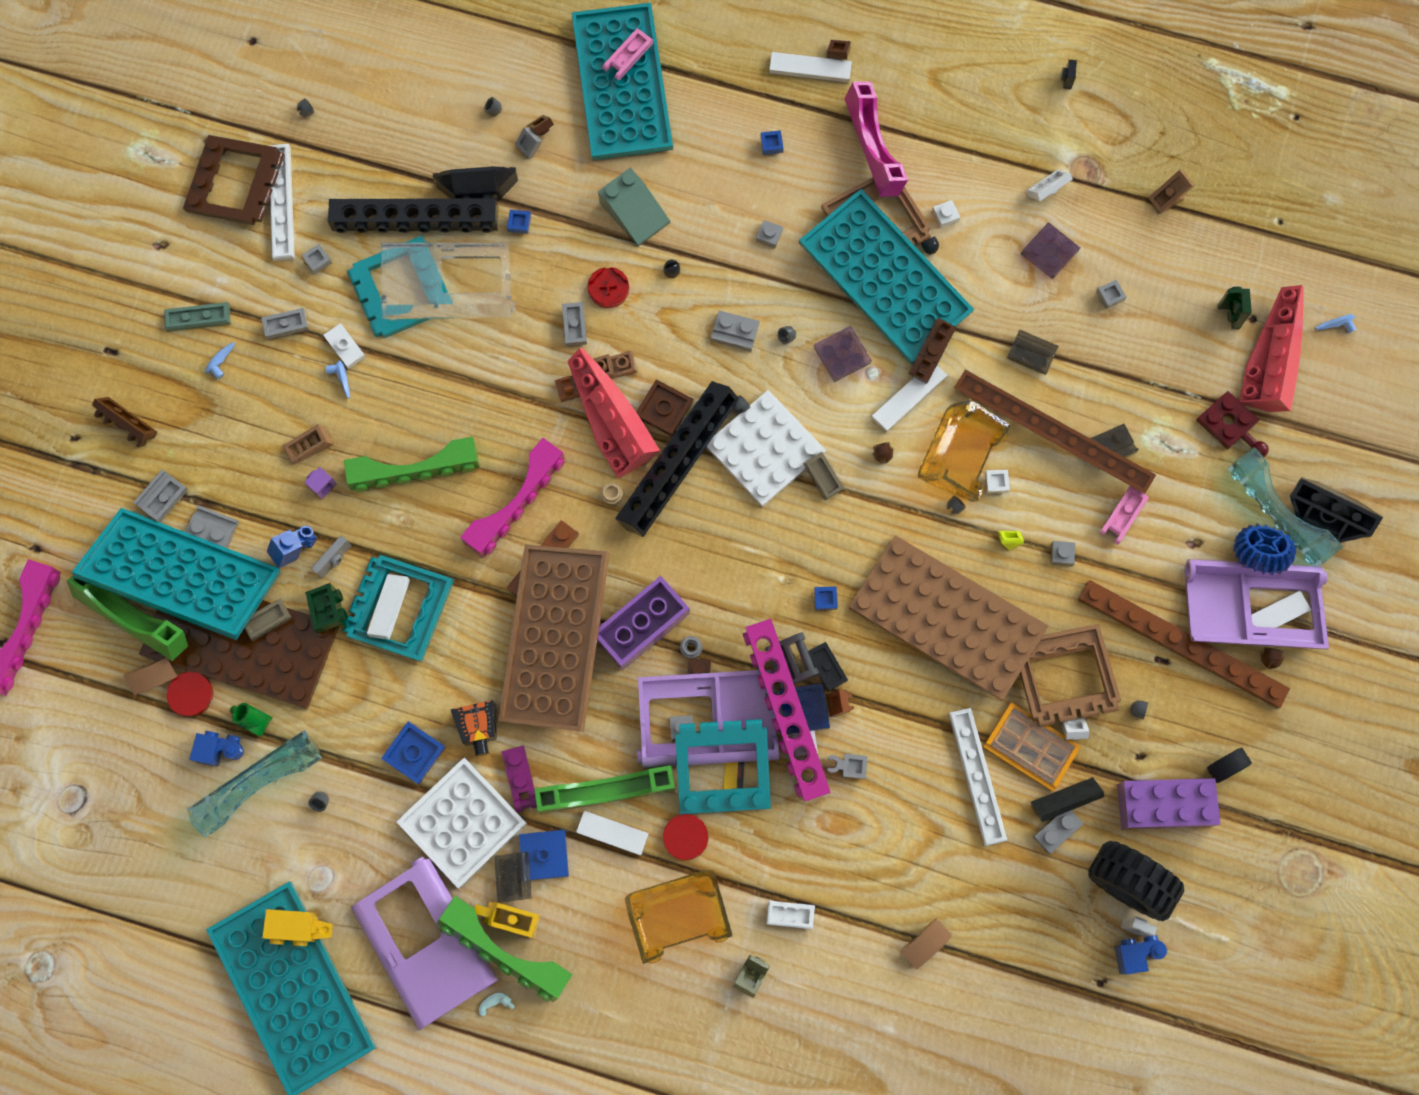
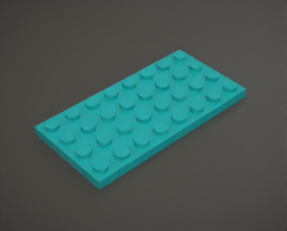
(625, 113)
(884, 274)
(177, 573)
(291, 995)

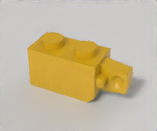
(509, 918)
(295, 926)

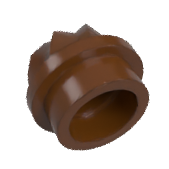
(883, 452)
(1272, 657)

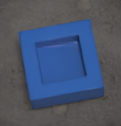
(771, 142)
(519, 221)
(825, 598)

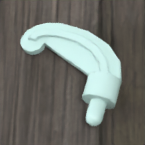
(493, 1000)

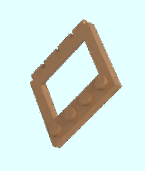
(918, 232)
(1065, 710)

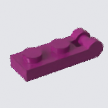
(519, 777)

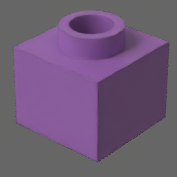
(320, 482)

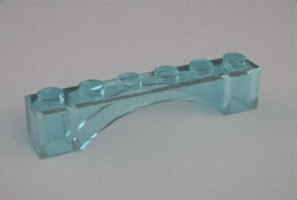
(1254, 475)
(219, 805)

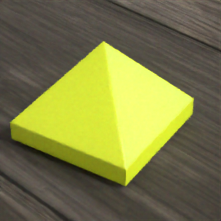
(1011, 539)

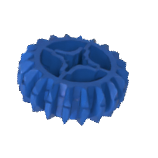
(1264, 549)

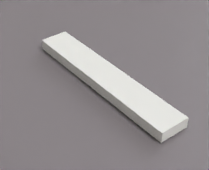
(282, 209)
(977, 777)

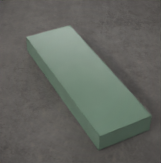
(197, 316)

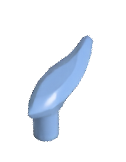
(1346, 320)
(217, 360)
(341, 374)

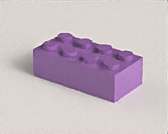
(642, 623)
(1168, 804)

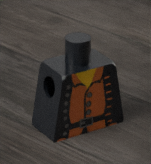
(477, 725)

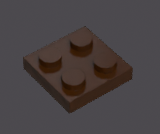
(664, 407)

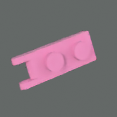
(628, 53)
(1125, 513)

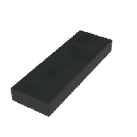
(1067, 799)

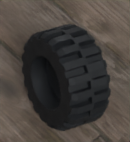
(1136, 880)

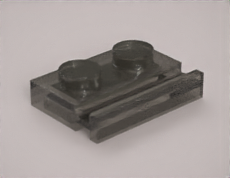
(1032, 352)
(1117, 440)
(513, 877)

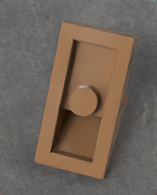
(1171, 192)

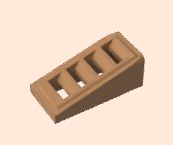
(311, 450)

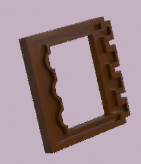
(259, 191)

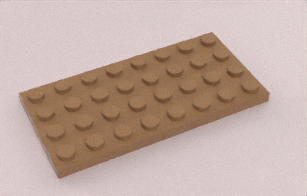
(948, 618)
(554, 637)

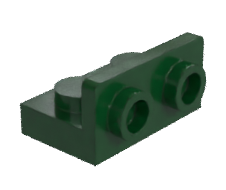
(1238, 304)
(326, 608)

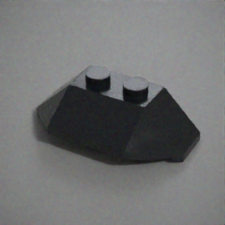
(476, 182)
(1333, 511)

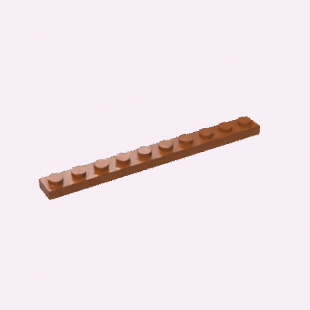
(1055, 431)
(1181, 644)

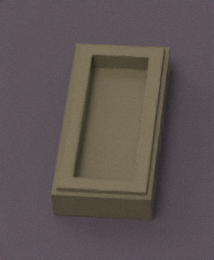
(823, 475)
(267, 619)

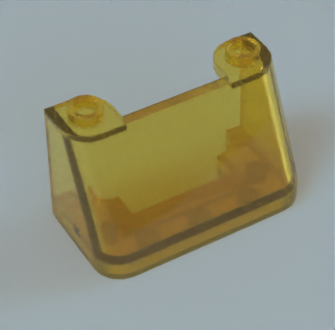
(962, 449)
(677, 914)

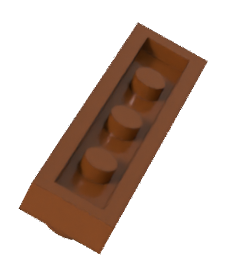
(561, 536)

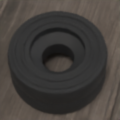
(1229, 765)

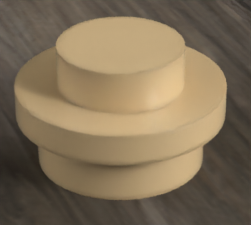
(611, 493)

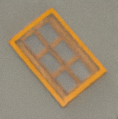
(1031, 749)

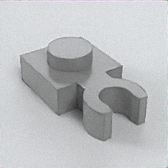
(852, 766)

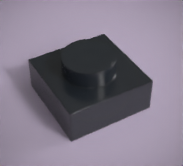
(1068, 74)

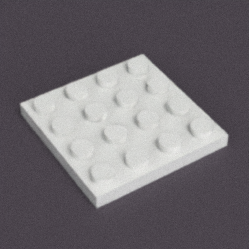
(764, 448)
(461, 823)

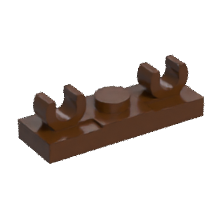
(932, 350)
(124, 420)

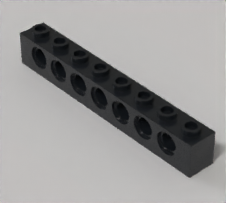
(466, 208)
(677, 458)

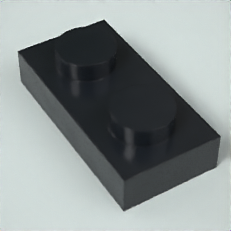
(828, 667)

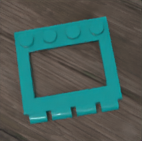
(367, 291)
(424, 623)
(727, 799)

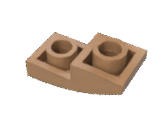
(617, 365)
(150, 676)
(927, 943)

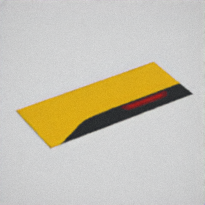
(734, 775)

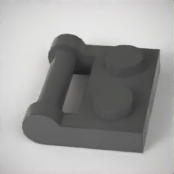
(795, 673)

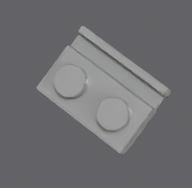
(735, 331)
(160, 496)
(212, 526)

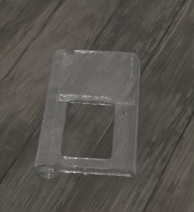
(414, 281)

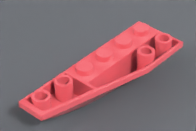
(1276, 356)
(611, 417)

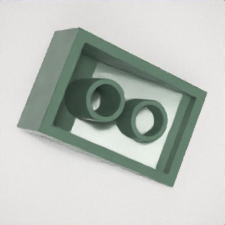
(633, 207)

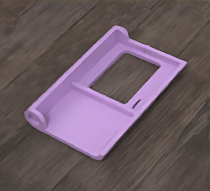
(1222, 609)
(732, 697)
(438, 974)

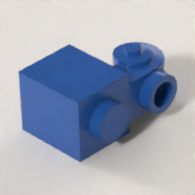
(288, 545)
(209, 747)
(1132, 955)

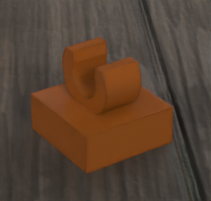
(567, 388)
(838, 703)

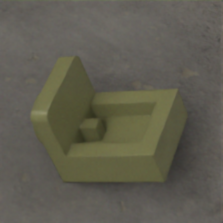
(751, 975)

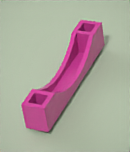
(886, 171)
(485, 532)
(37, 586)

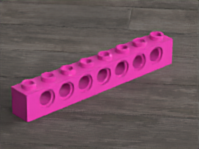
(818, 785)

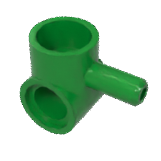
(250, 718)

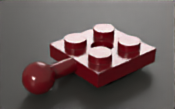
(1242, 422)

